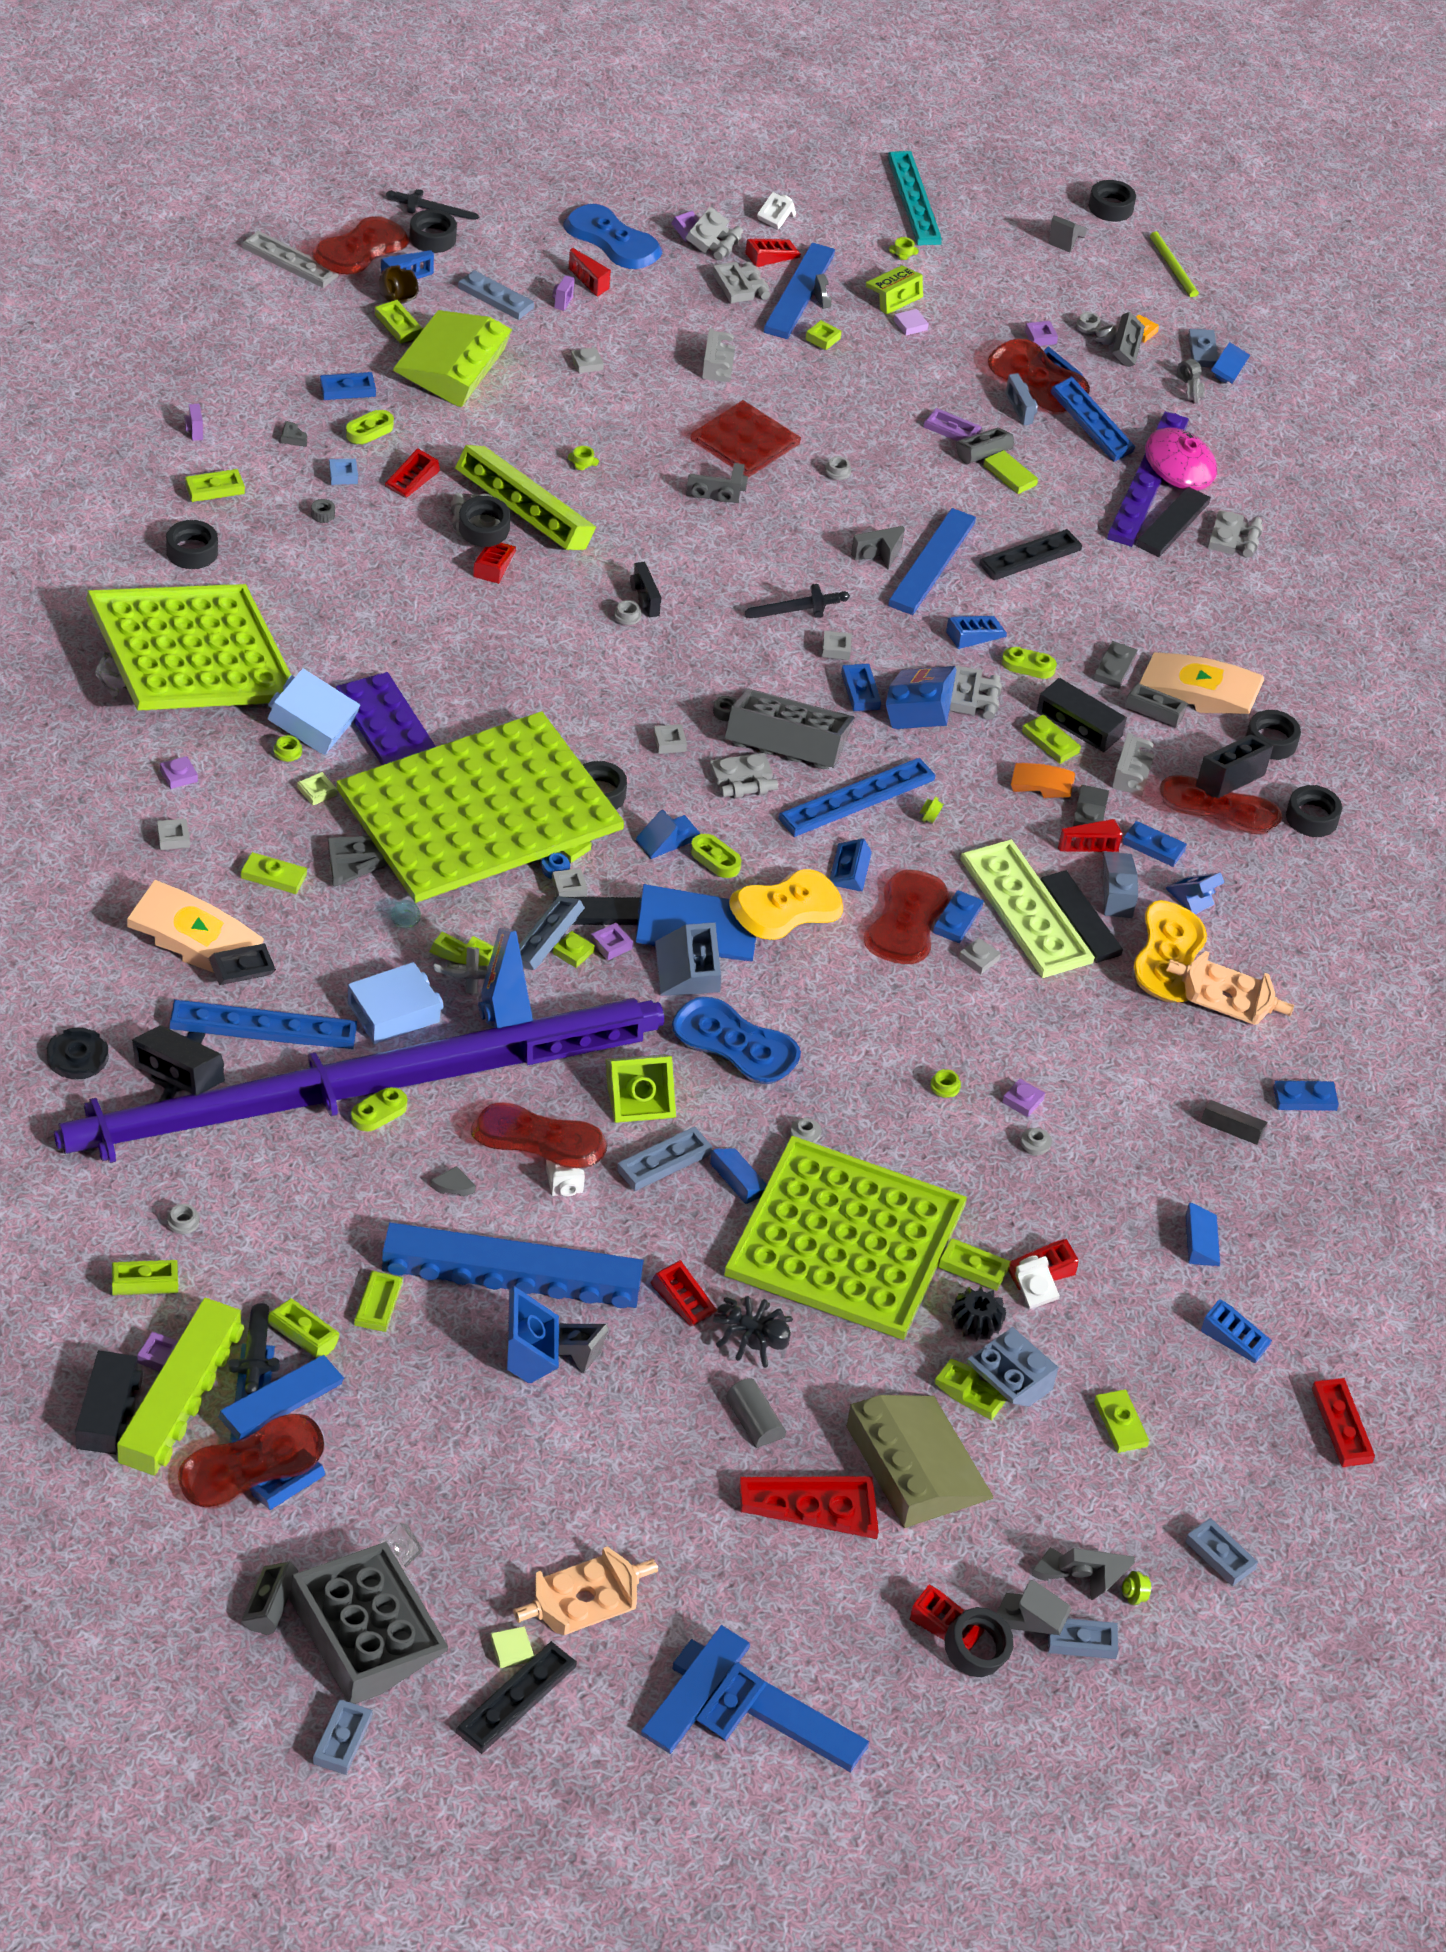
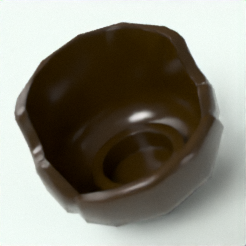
(398, 284)

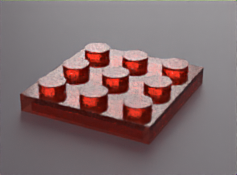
(745, 438)

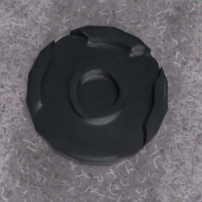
(77, 1053)

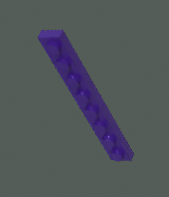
(1141, 492)

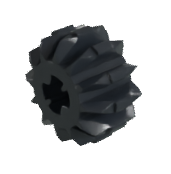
(978, 1313)

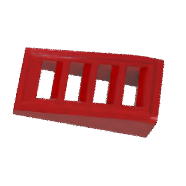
(765, 251)
(593, 275)
(417, 458)
(493, 562)
(1091, 837)
(1060, 1255)
(669, 1293)
(941, 1603)

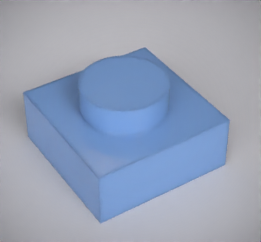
(343, 471)

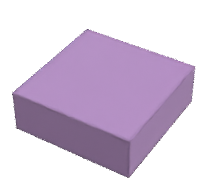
(911, 322)

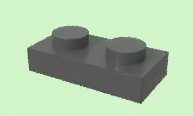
(1128, 339)
(1115, 664)

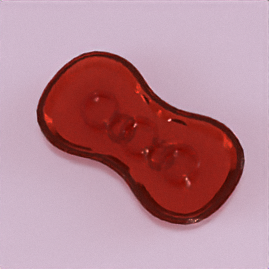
(358, 248)
(1035, 370)
(1241, 811)
(909, 911)
(560, 1141)
(226, 1471)

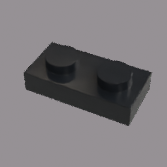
(648, 593)
(242, 964)

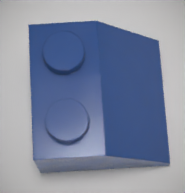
(531, 1337)

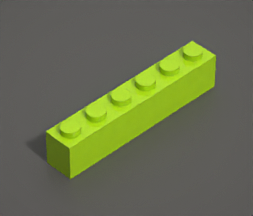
(525, 497)
(179, 1387)

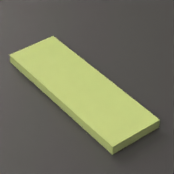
(1027, 908)

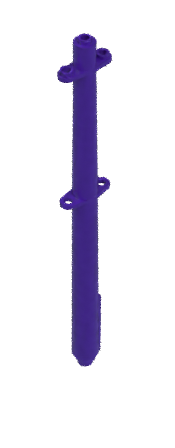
(528, 1042)

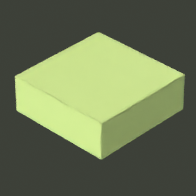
(317, 788)
(512, 1647)

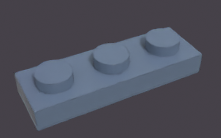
(496, 294)
(549, 931)
(664, 1158)

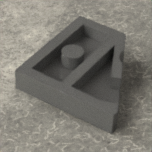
(353, 858)

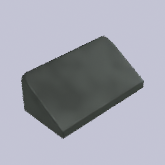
(1233, 1122)

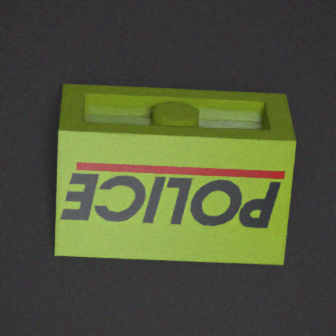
(897, 288)

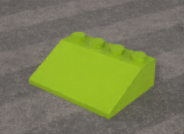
(454, 354)

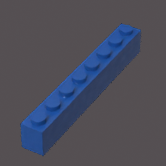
(512, 1263)

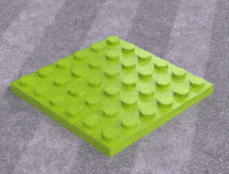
(190, 645)
(846, 1237)

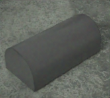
(984, 445)
(1156, 705)
(755, 1413)
(269, 1598)

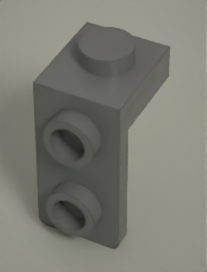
(718, 488)

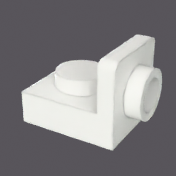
(776, 210)
(564, 1180)
(1036, 1281)

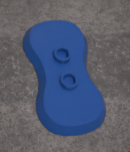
(619, 242)
(718, 1029)

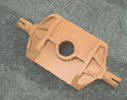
(1250, 996)
(607, 1577)

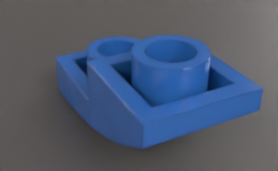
(1230, 363)

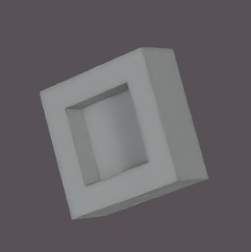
(587, 360)
(836, 645)
(670, 739)
(173, 834)
(569, 883)
(979, 955)

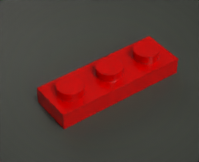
(1343, 1422)

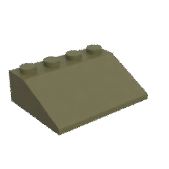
(916, 1456)

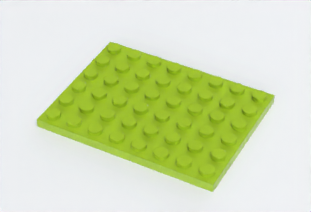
(479, 806)

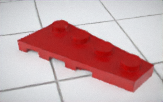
(825, 1502)

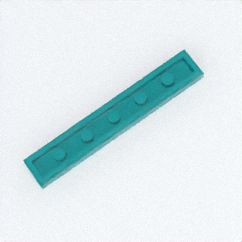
(914, 198)

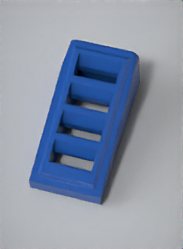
(407, 260)
(962, 633)
(1221, 1333)

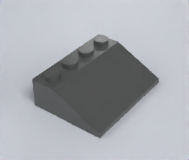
(788, 728)
(366, 1621)

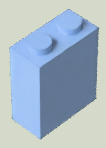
(312, 711)
(394, 1002)

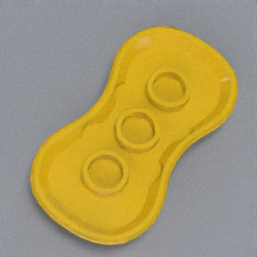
(778, 908)
(1172, 935)

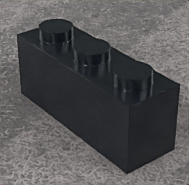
(1081, 714)
(1234, 766)
(178, 1060)
(108, 1402)

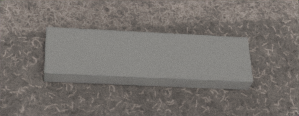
(288, 259)

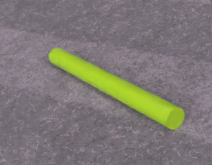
(1173, 264)

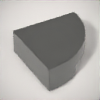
(820, 291)
(293, 435)
(453, 1182)
(1049, 1567)

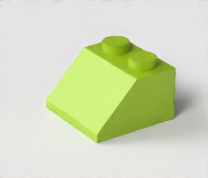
(641, 1087)

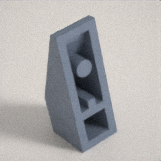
(1119, 884)

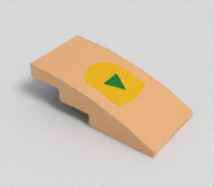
(1203, 682)
(188, 925)

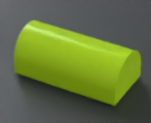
(144, 1277)
(304, 1328)

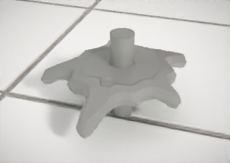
(470, 971)

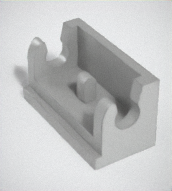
(718, 357)
(1133, 765)

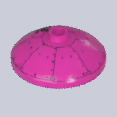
(1181, 458)

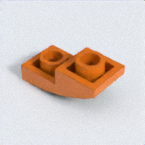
(1050, 780)

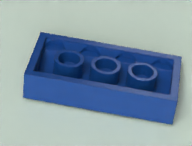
(668, 909)

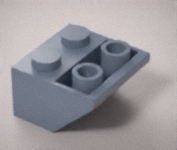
(689, 961)
(1015, 1368)

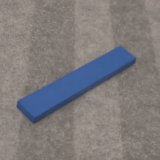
(799, 291)
(932, 561)
(856, 797)
(262, 1024)
(795, 1719)

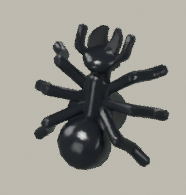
(760, 1330)

